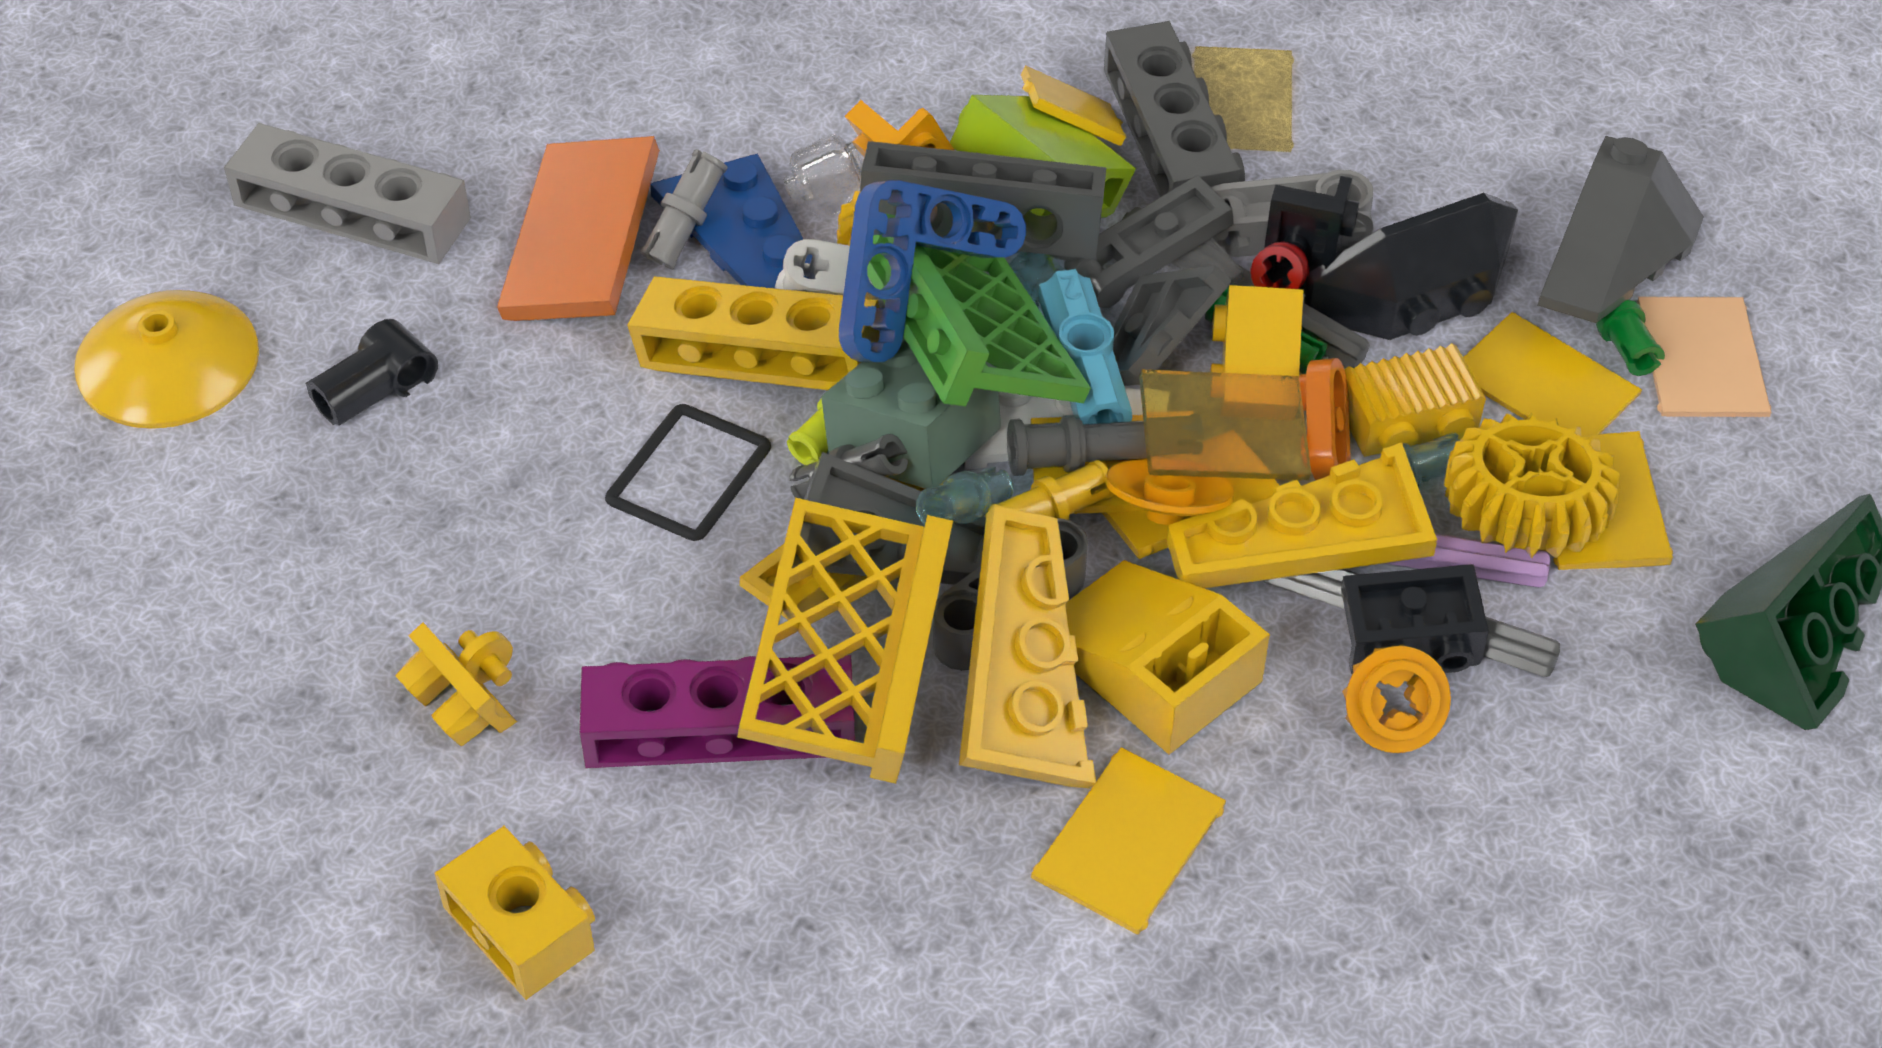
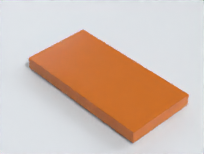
(579, 229)

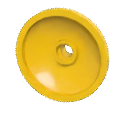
(166, 359)

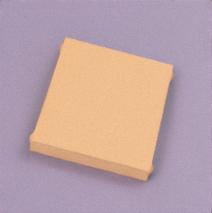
(1707, 359)

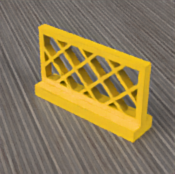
(899, 661)

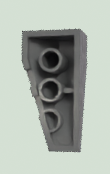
(1621, 231)

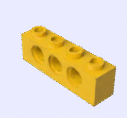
(742, 333)

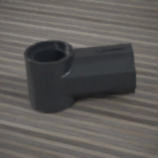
(385, 363)

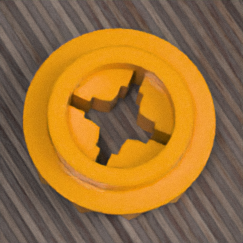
(1426, 691)

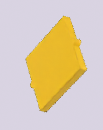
(1072, 105)

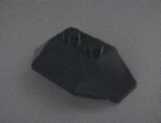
(1418, 270)

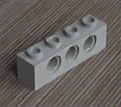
(348, 192)

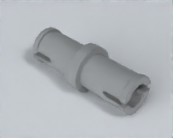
(683, 209)

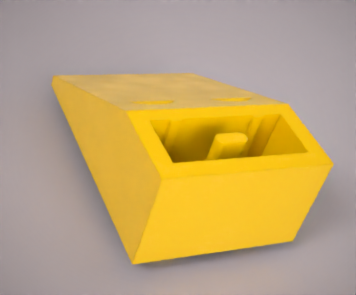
(1164, 650)

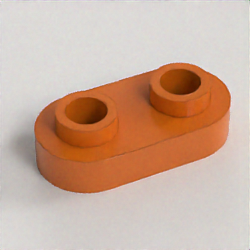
(1327, 411)

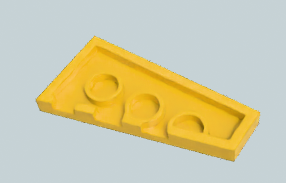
(1334, 523)
(1022, 677)

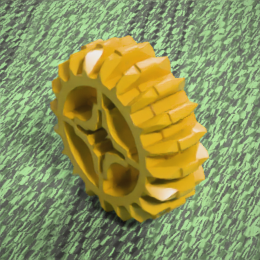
(1531, 485)

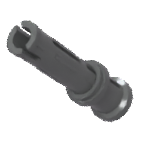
(1072, 443)

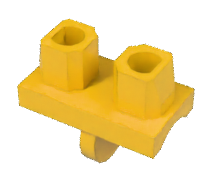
(438, 666)

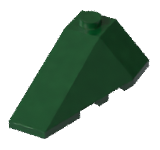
(1793, 616)

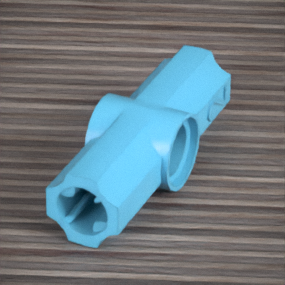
(1088, 338)

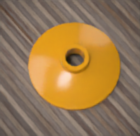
(1168, 497)

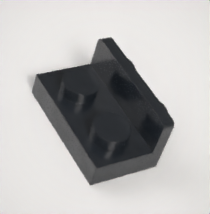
(1312, 223)
(1417, 608)

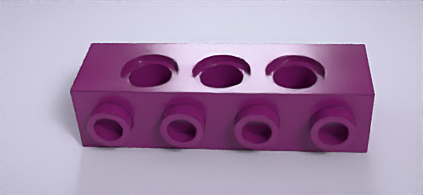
(685, 721)

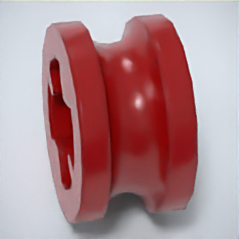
(1262, 265)

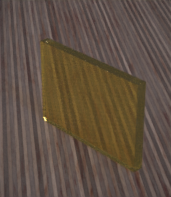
(1250, 94)
(1224, 425)

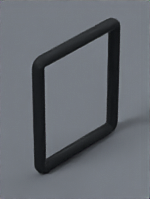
(612, 495)

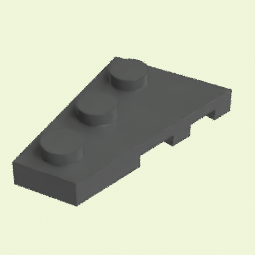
(861, 490)

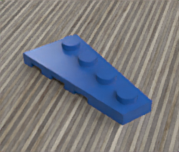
(744, 223)

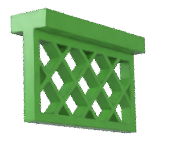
(971, 318)

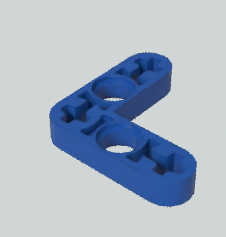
(909, 229)

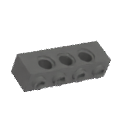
(1168, 108)
(1066, 190)

